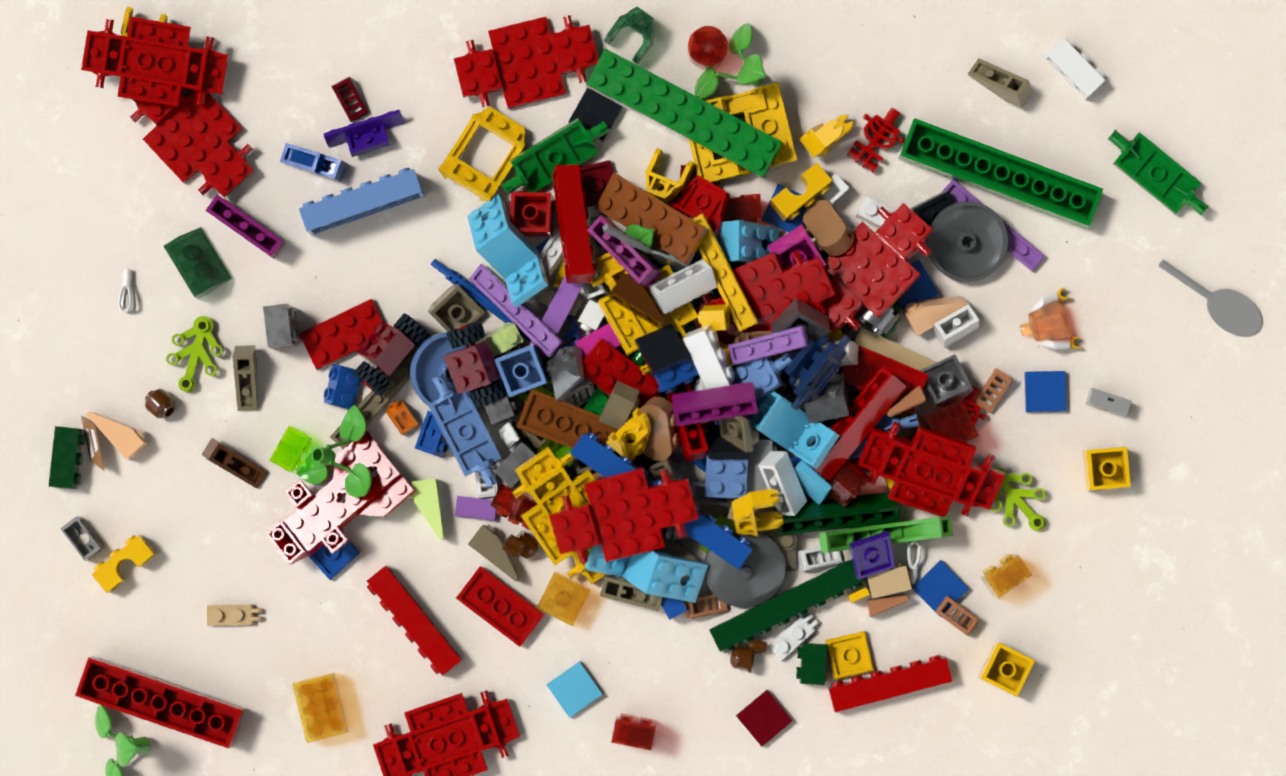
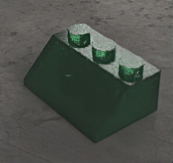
(197, 262)

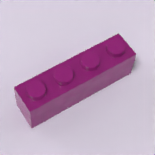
(245, 226)
(628, 257)
(714, 403)

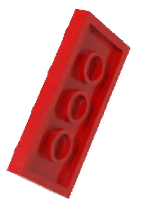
(340, 334)
(871, 362)
(607, 365)
(500, 606)

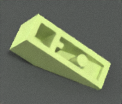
(503, 338)
(428, 502)

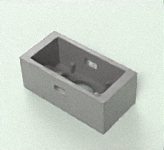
(1099, 399)
(73, 529)

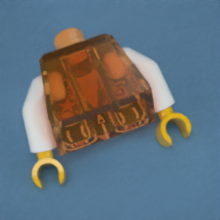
(1049, 323)

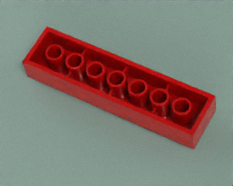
(160, 702)

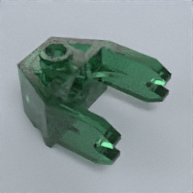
(632, 19)

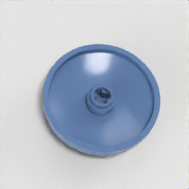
(430, 363)

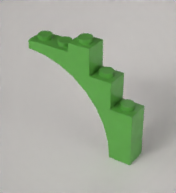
(899, 532)

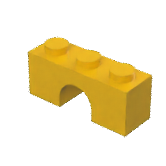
(788, 204)
(719, 319)
(109, 574)

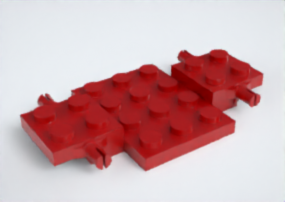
(154, 62)
(526, 62)
(195, 140)
(875, 267)
(773, 289)
(931, 470)
(624, 515)
(447, 738)

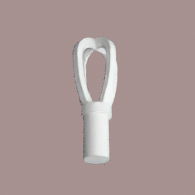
(126, 285)
(913, 567)

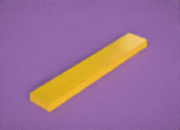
(725, 278)

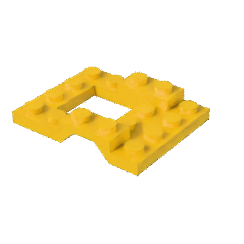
(762, 110)

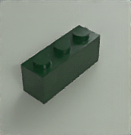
(66, 457)

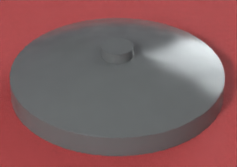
(967, 241)
(755, 580)

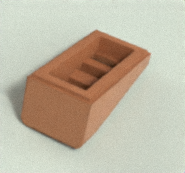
(996, 372)
(913, 399)
(880, 605)
(689, 606)
(970, 625)

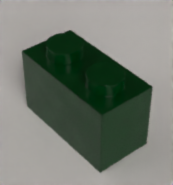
(812, 663)

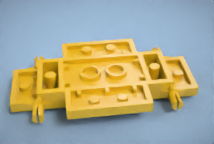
(628, 325)
(547, 482)

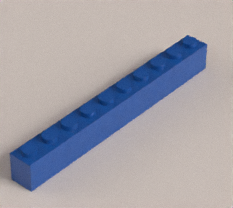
(703, 529)

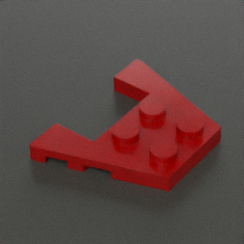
(703, 198)

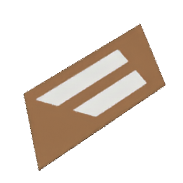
(92, 443)

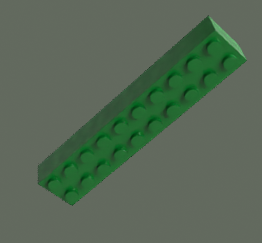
(685, 113)
(1000, 173)

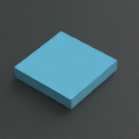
(812, 483)
(574, 689)

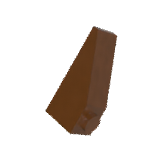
(634, 297)
(234, 463)

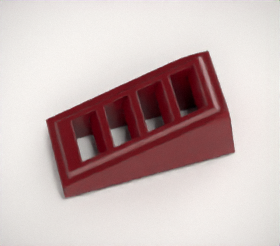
(340, 84)

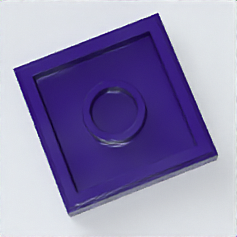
(872, 555)

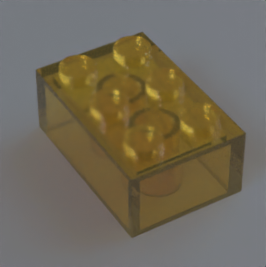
(320, 707)

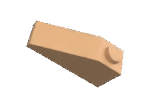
(924, 313)
(124, 438)

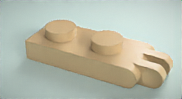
(232, 615)

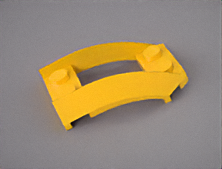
(468, 176)

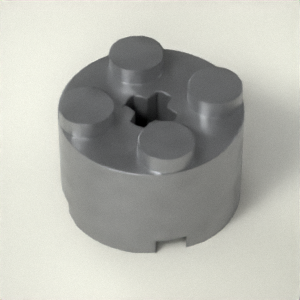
(880, 325)

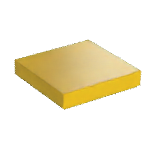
(849, 655)

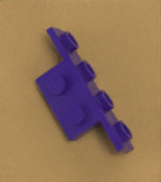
(365, 135)

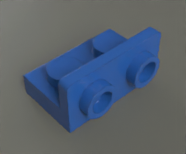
(431, 438)

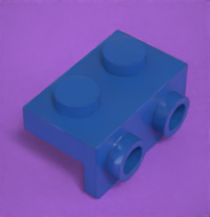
(673, 376)
(341, 387)

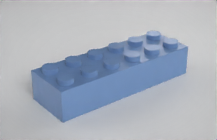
(361, 202)

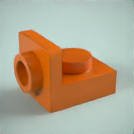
(401, 417)

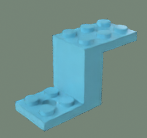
(743, 241)
(507, 250)
(792, 429)
(653, 572)

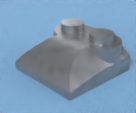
(565, 370)
(947, 382)

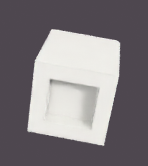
(838, 188)

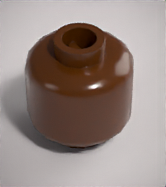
(160, 403)

